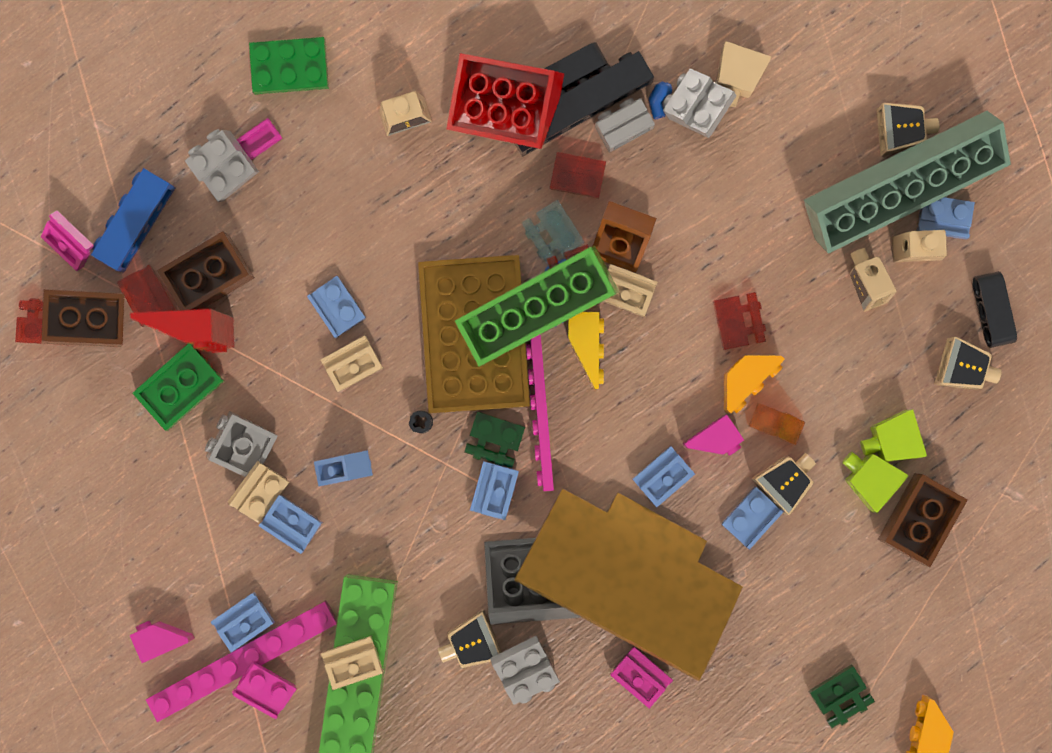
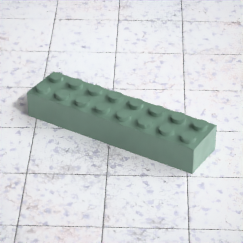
(908, 181)

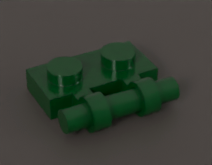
(497, 432)
(836, 691)

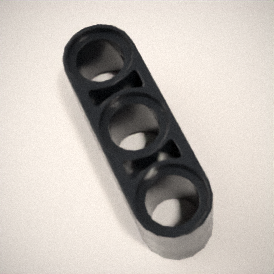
(579, 64)
(994, 309)

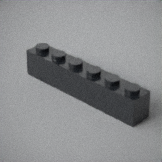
(596, 95)

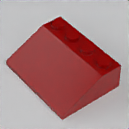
(504, 100)
(202, 328)

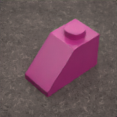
(717, 438)
(157, 639)

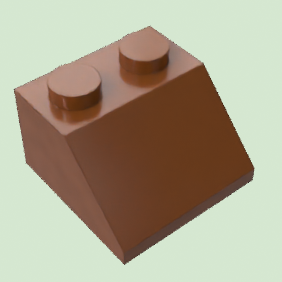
(623, 236)

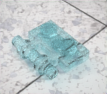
(558, 226)

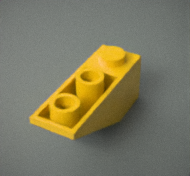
(584, 339)

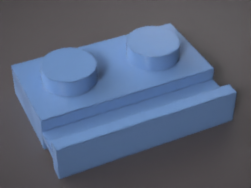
(947, 215)
(336, 307)
(663, 476)
(494, 490)
(752, 518)
(290, 524)
(242, 622)

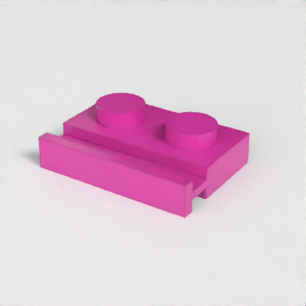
(66, 240)
(641, 677)
(264, 690)

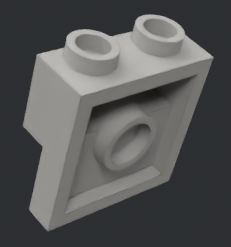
(698, 103)
(221, 164)
(239, 444)
(525, 670)

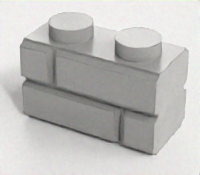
(624, 124)

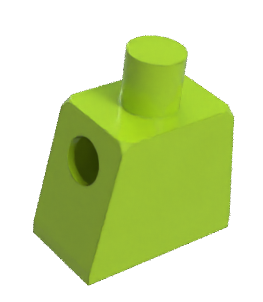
(895, 438)
(873, 479)

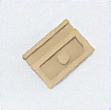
(634, 291)
(351, 363)
(258, 492)
(352, 662)

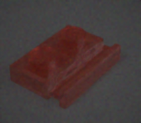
(577, 175)
(145, 292)

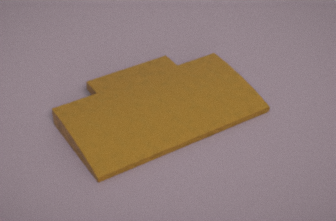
(632, 578)

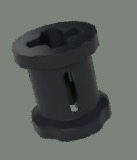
(429, 423)

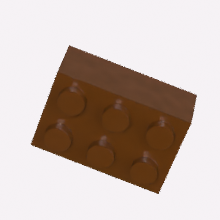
(206, 273)
(82, 318)
(922, 519)

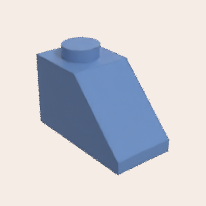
(343, 468)

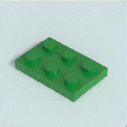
(288, 65)
(178, 387)

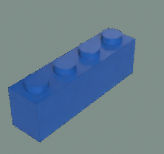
(132, 221)

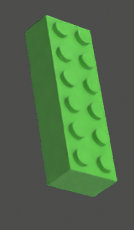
(537, 305)

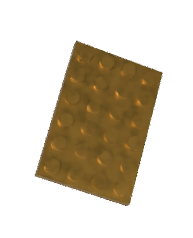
(452, 374)

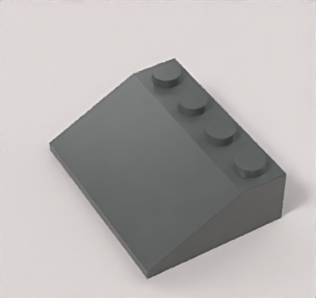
(509, 599)

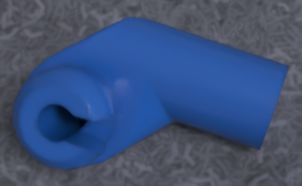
(656, 98)

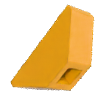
(746, 378)
(931, 729)

